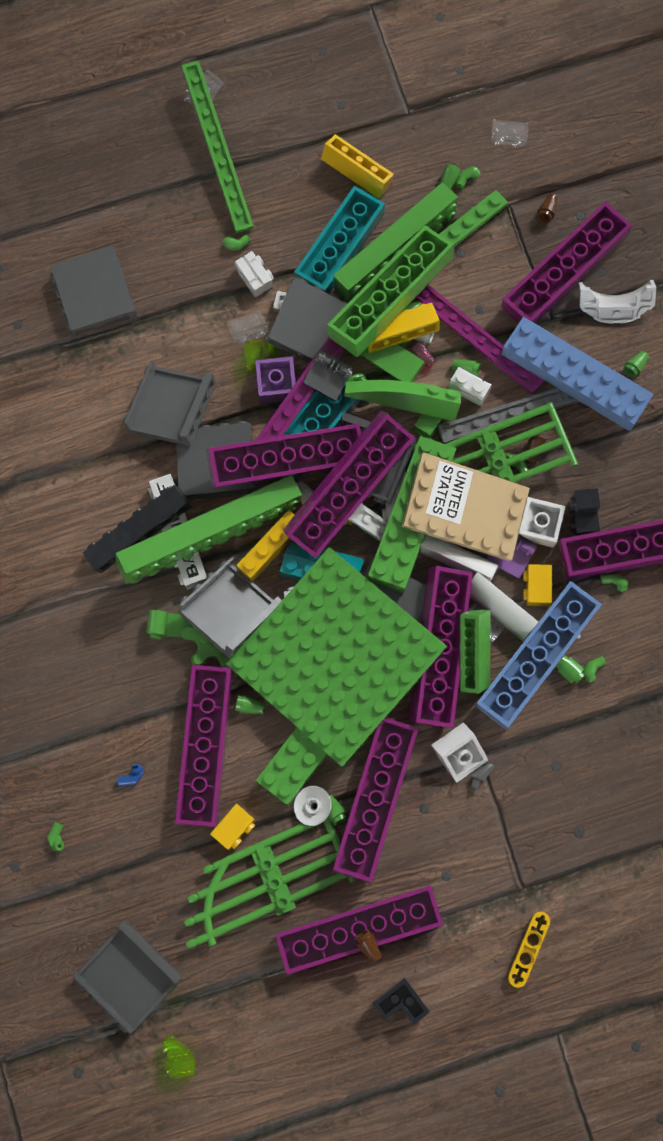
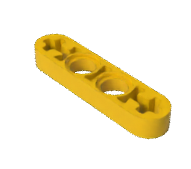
(531, 950)

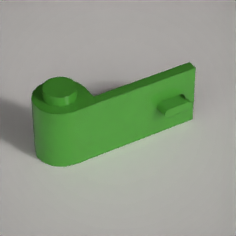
(164, 624)

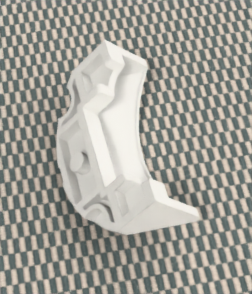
(617, 308)

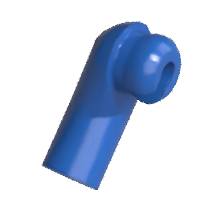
(133, 777)

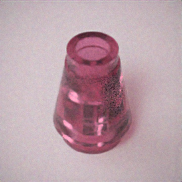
(422, 352)

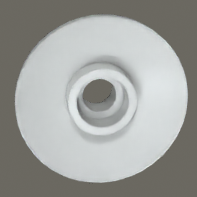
(304, 805)

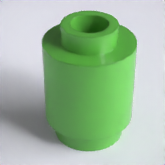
(570, 669)

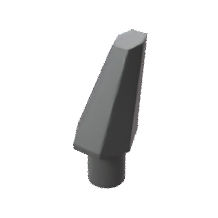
(481, 775)

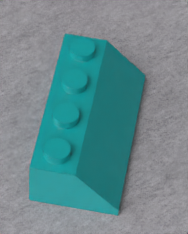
(299, 561)

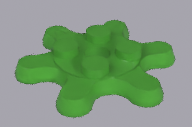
(205, 648)

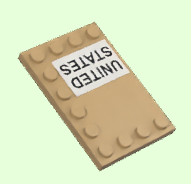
(465, 507)

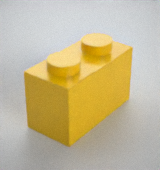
(538, 585)
(233, 827)

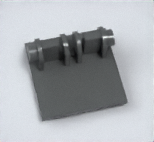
(328, 375)

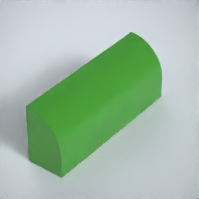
(396, 362)
(475, 651)

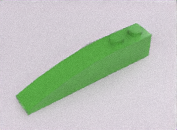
(407, 396)

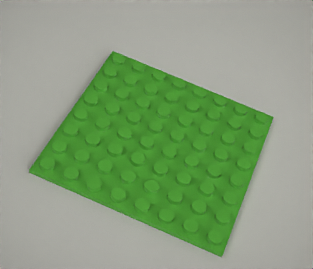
(336, 656)

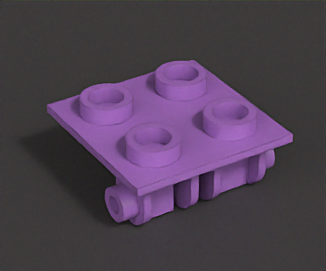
(521, 557)

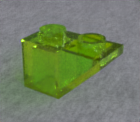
(258, 350)
(180, 1058)

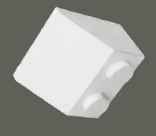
(541, 522)
(460, 752)

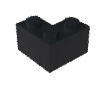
(584, 511)
(401, 996)

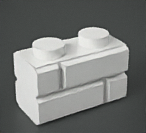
(253, 273)
(470, 386)

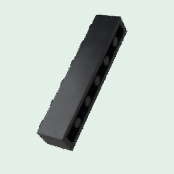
(137, 528)

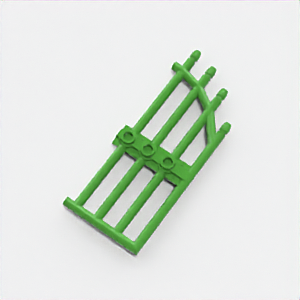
(494, 453)
(272, 878)

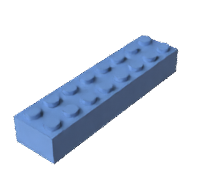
(577, 374)
(538, 655)

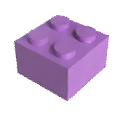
(275, 378)

